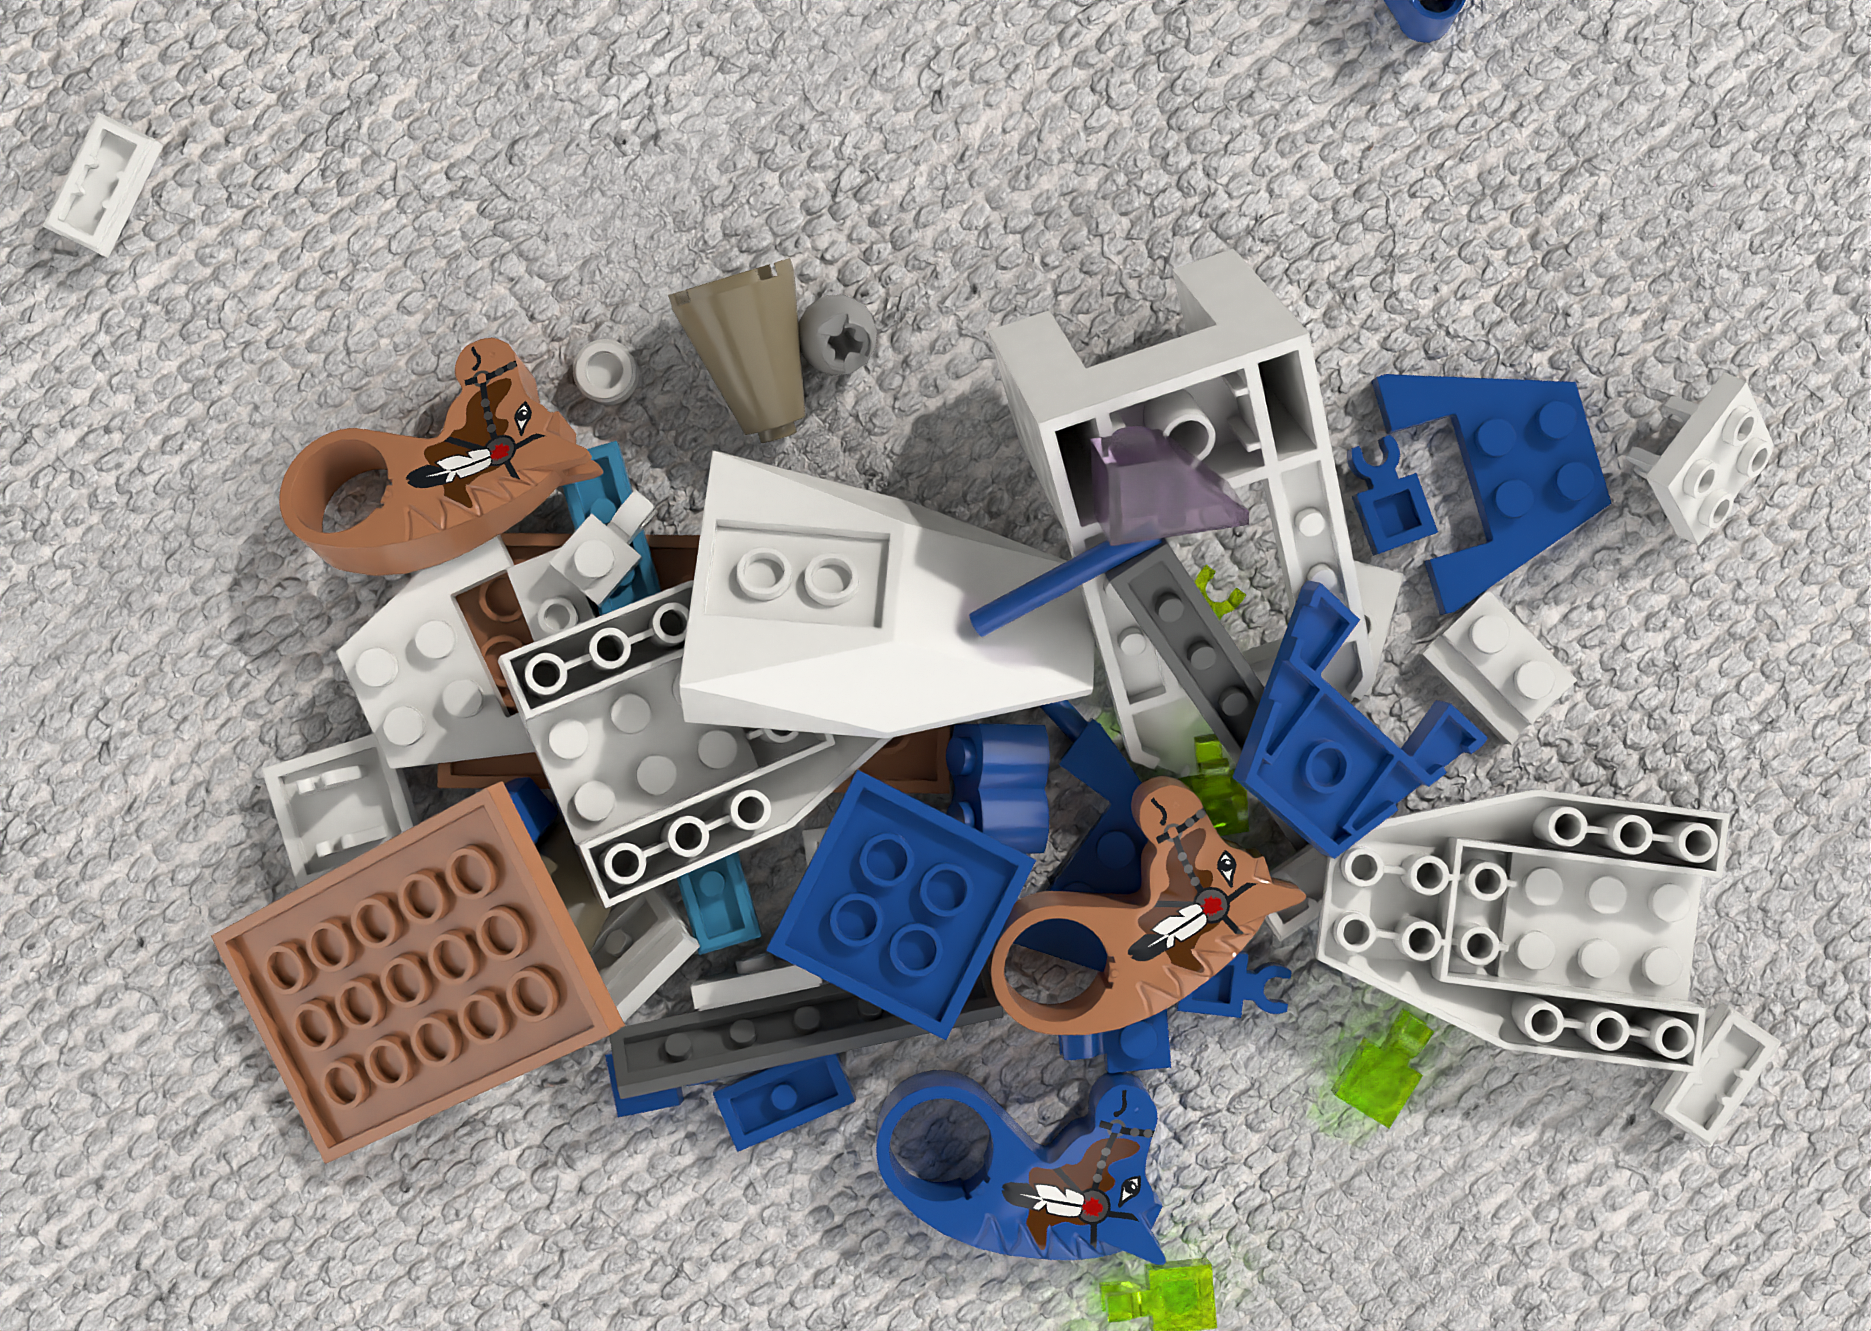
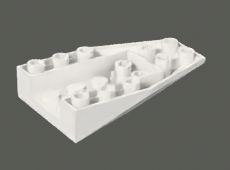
(856, 611)
(636, 779)
(1534, 921)

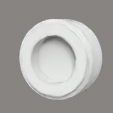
(606, 372)

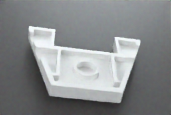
(425, 673)

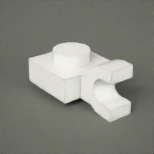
(600, 555)

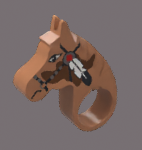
(448, 491)
(1167, 939)

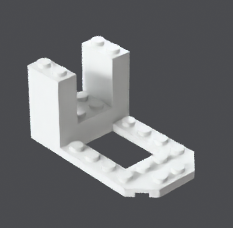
(1241, 402)

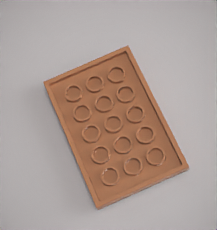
(417, 975)

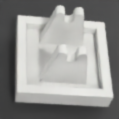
(1708, 459)
(337, 805)

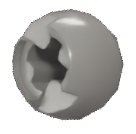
(826, 319)

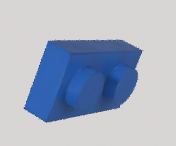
(782, 1098)

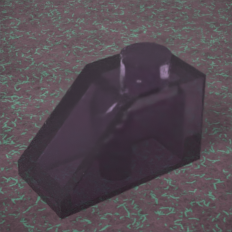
(1157, 489)

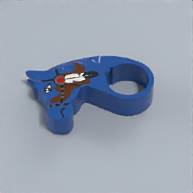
(1034, 1200)

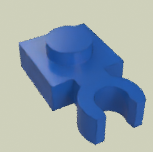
(1392, 508)
(1231, 985)

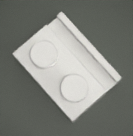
(1497, 667)
(641, 948)

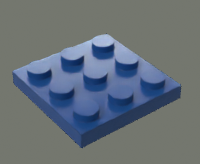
(901, 904)

